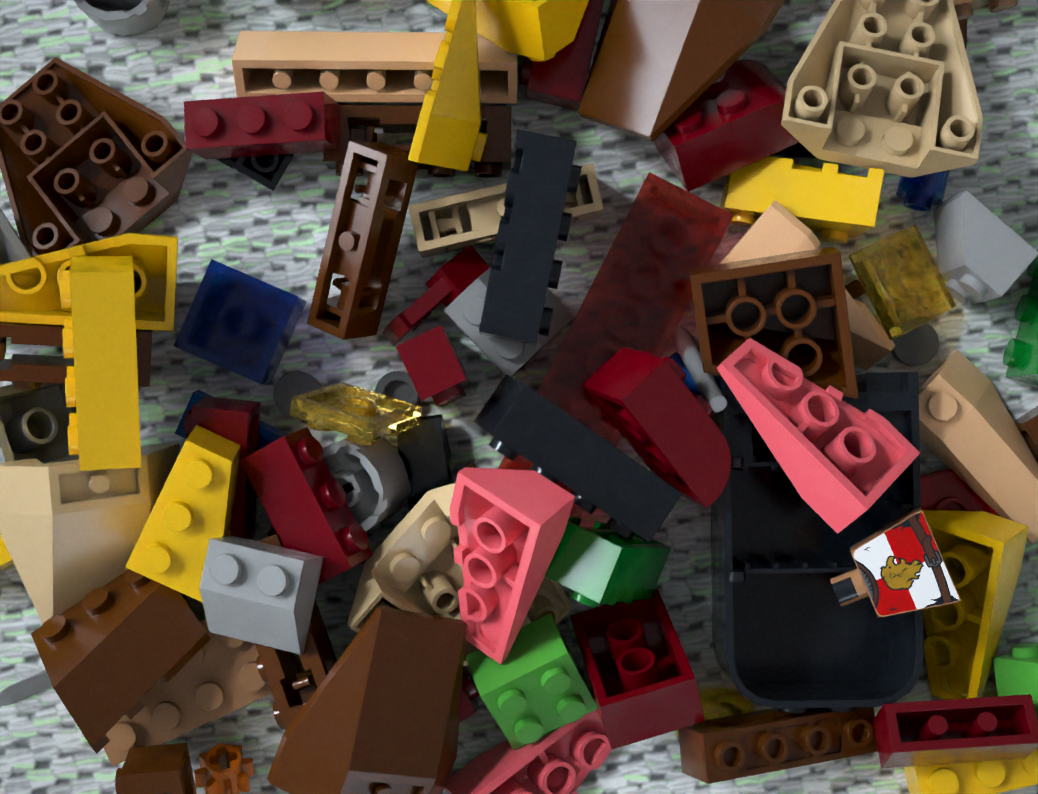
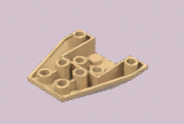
(887, 89)
(76, 526)
(419, 573)

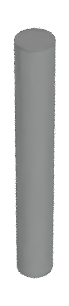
(692, 359)

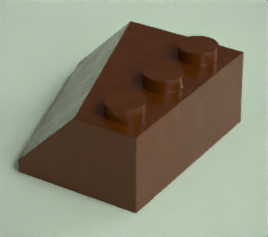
(784, 303)
(116, 649)

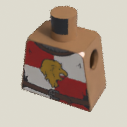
(898, 569)

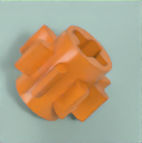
(224, 770)

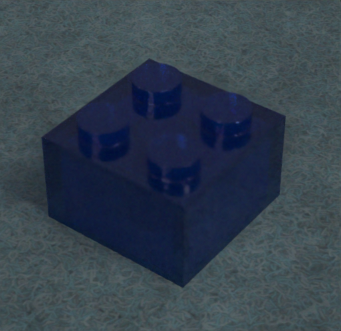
(240, 323)

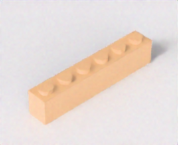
(359, 65)

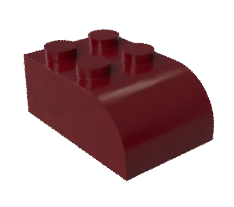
(727, 126)
(664, 422)
(637, 670)

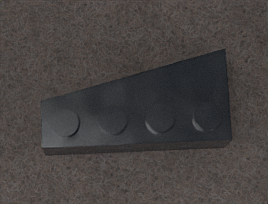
(528, 238)
(578, 458)

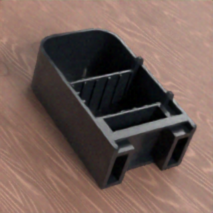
(772, 568)

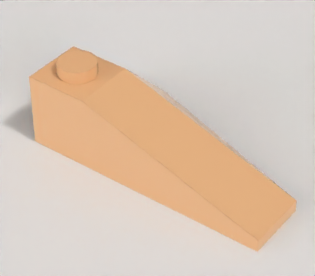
(782, 233)
(978, 440)

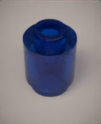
(923, 191)

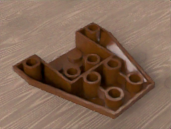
(664, 56)
(84, 160)
(381, 713)

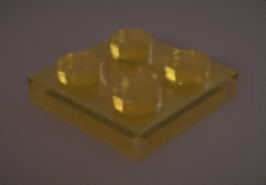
(902, 281)
(355, 412)

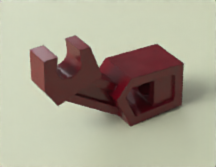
(443, 288)

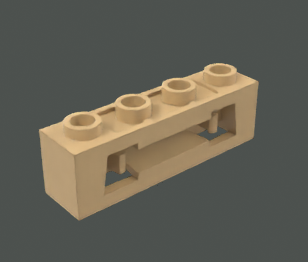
(475, 215)

